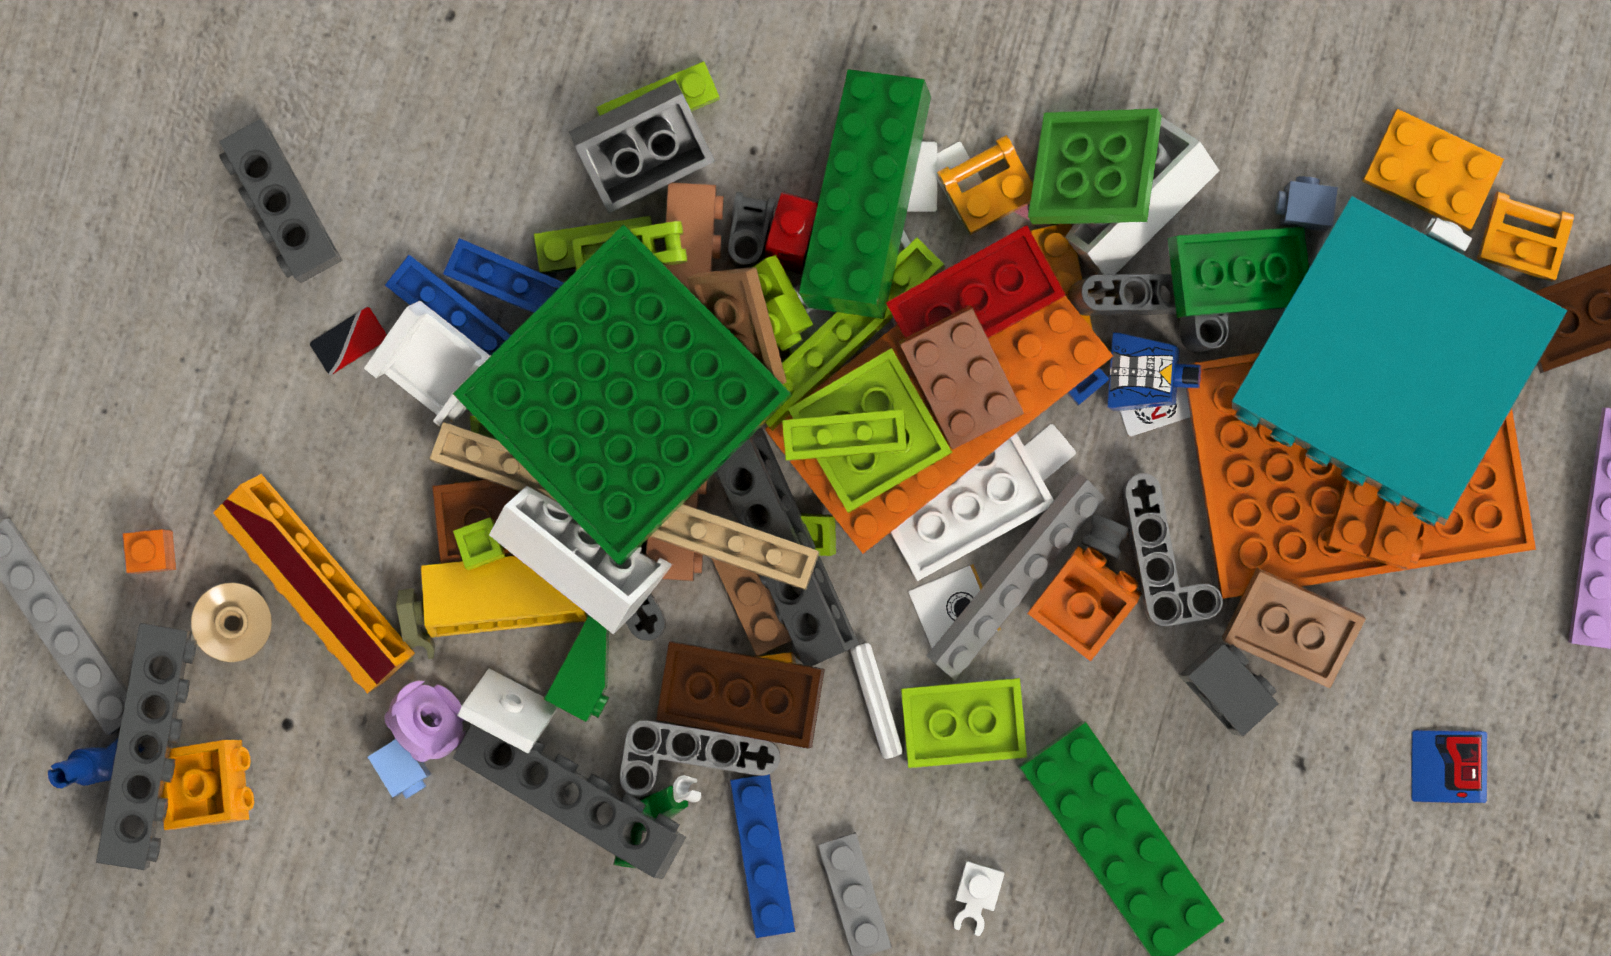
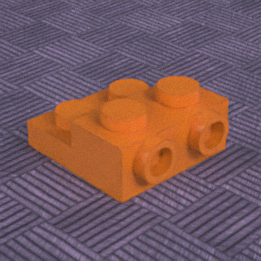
(1375, 528)
(1086, 601)

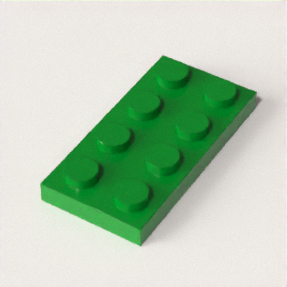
(1237, 270)

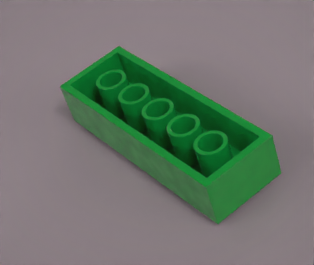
(865, 194)
(1120, 842)

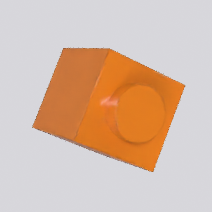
(149, 551)

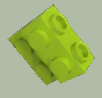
(783, 304)

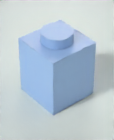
(399, 770)

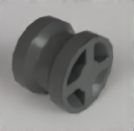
(1106, 536)

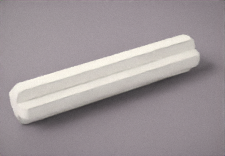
(876, 701)

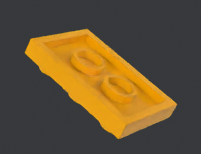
(1433, 170)

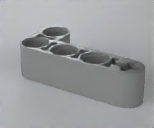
(1161, 549)
(701, 756)

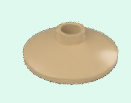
(226, 601)

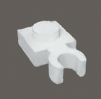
(978, 890)

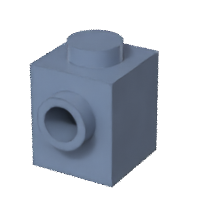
(1306, 204)

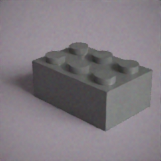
(641, 146)

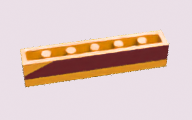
(313, 583)

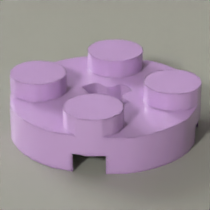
(410, 730)

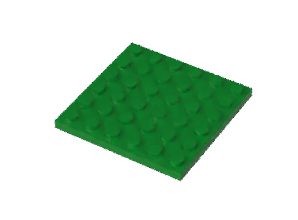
(622, 394)

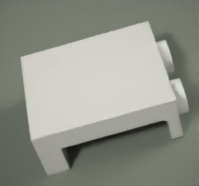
(428, 360)

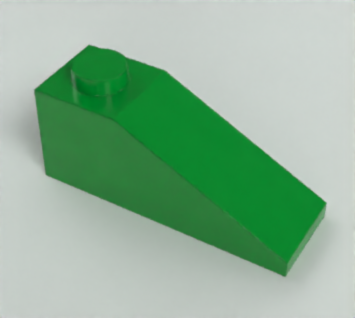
(584, 674)

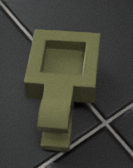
(411, 618)

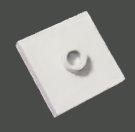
(507, 710)

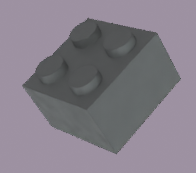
(1230, 688)

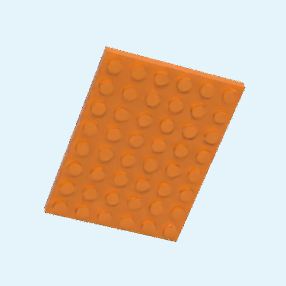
(1278, 506)

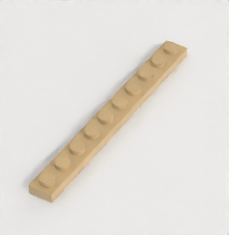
(684, 528)

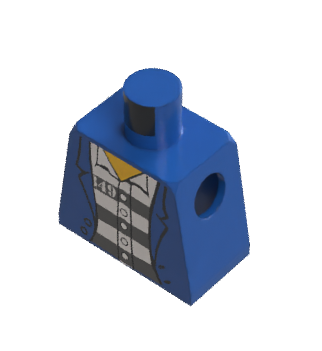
(1147, 374)

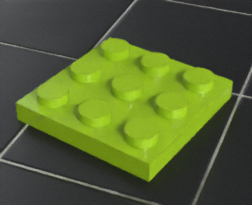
(874, 388)

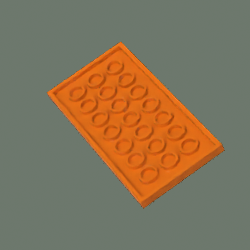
(1042, 362)

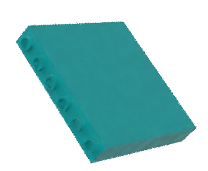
(1397, 361)

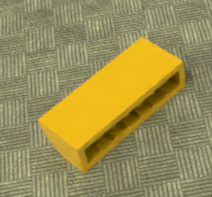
(491, 598)

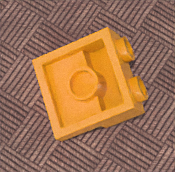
(208, 785)

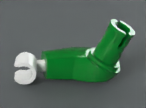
(667, 802)

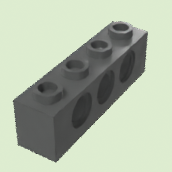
(258, 143)

